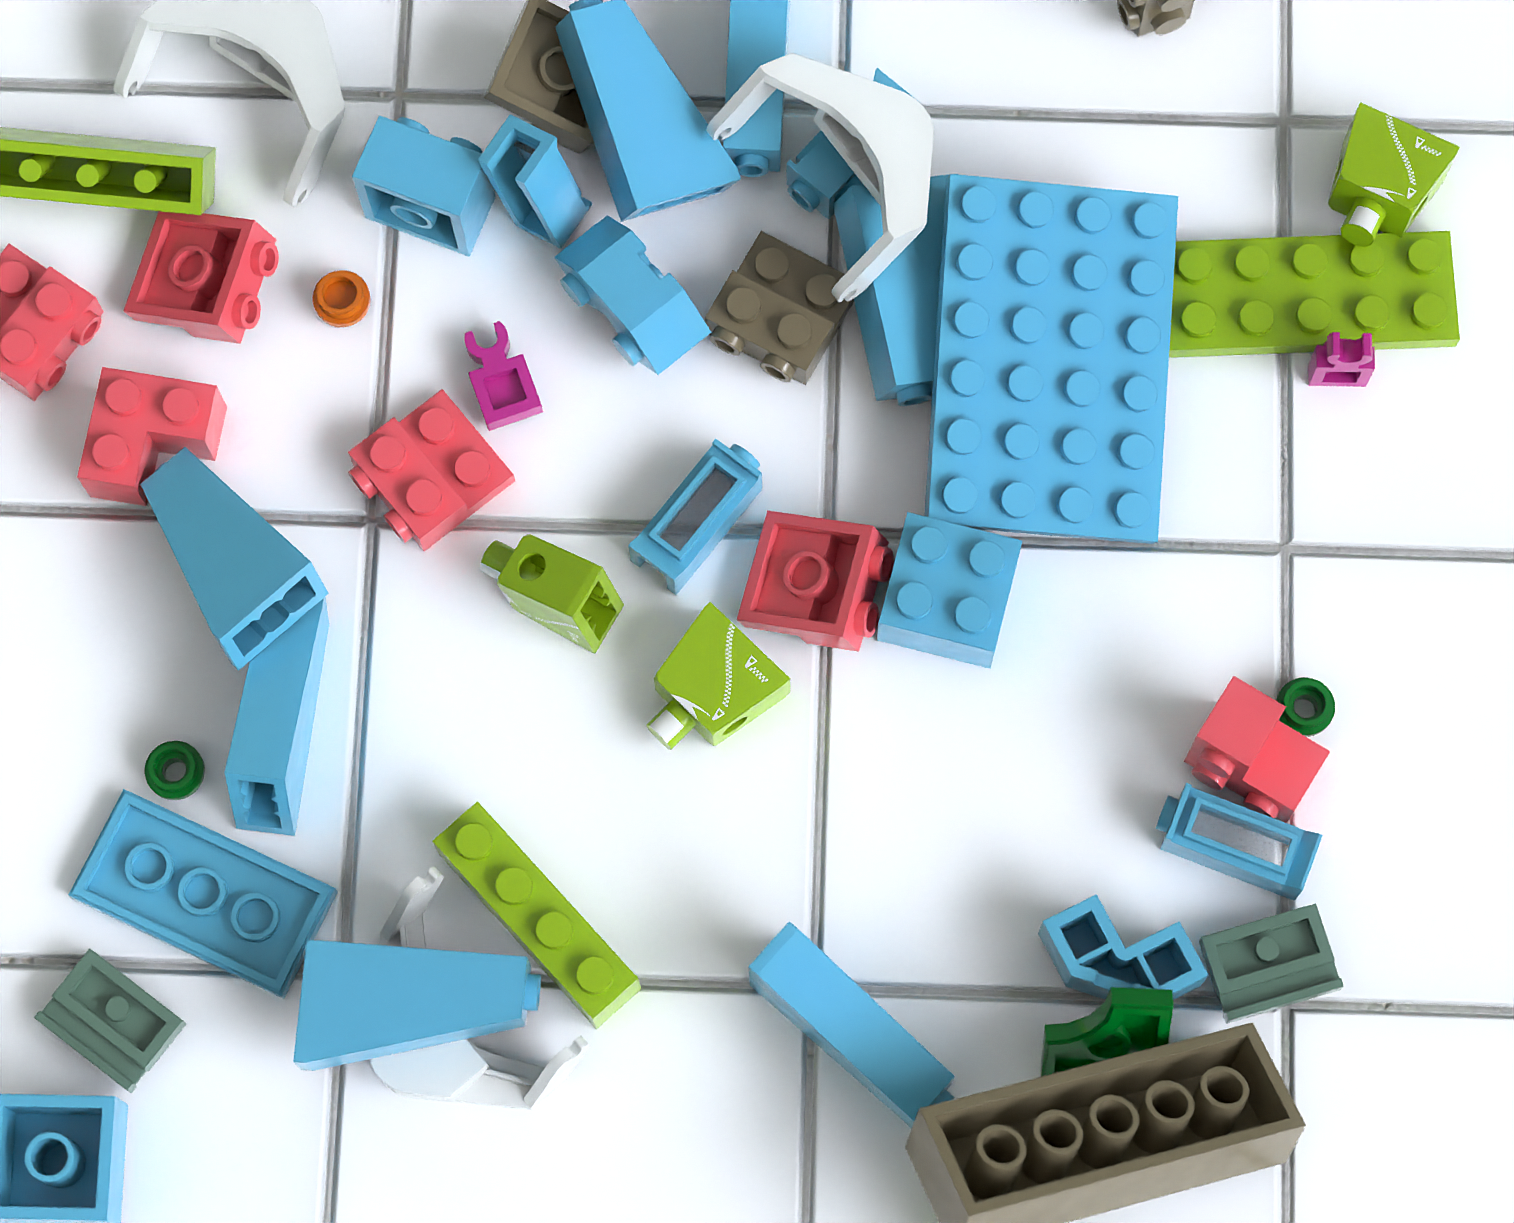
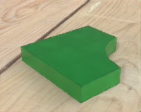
(1122, 1025)

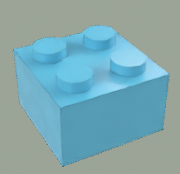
(424, 184)
(948, 590)
(62, 1158)

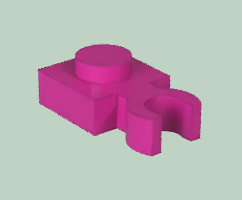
(1342, 362)
(502, 384)

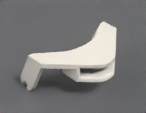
(271, 39)
(875, 130)
(459, 1068)

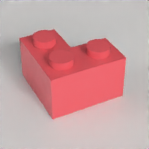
(136, 420)
(1255, 752)

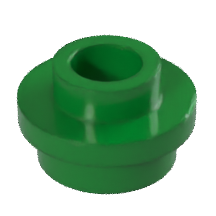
(1314, 692)
(162, 758)

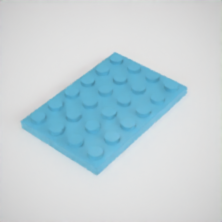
(1051, 359)

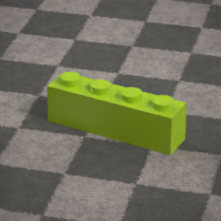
(106, 171)
(537, 915)

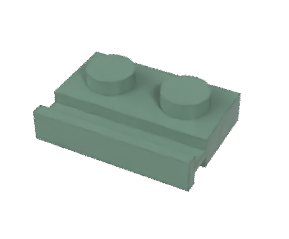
(1270, 963)
(110, 1020)

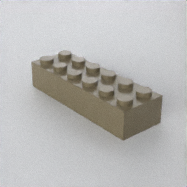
(1107, 1133)

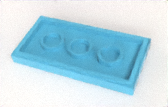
(203, 893)

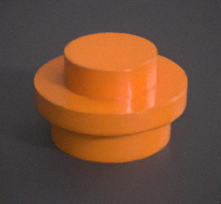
(341, 298)

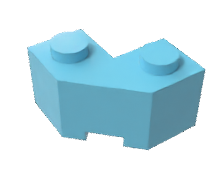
(645, 308)
(1094, 958)

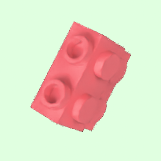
(203, 275)
(40, 322)
(429, 470)
(816, 580)

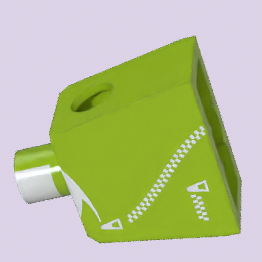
(1386, 174)
(555, 589)
(714, 682)

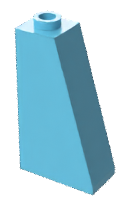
(756, 37)
(639, 113)
(902, 303)
(234, 561)
(276, 727)
(397, 999)
(848, 1024)

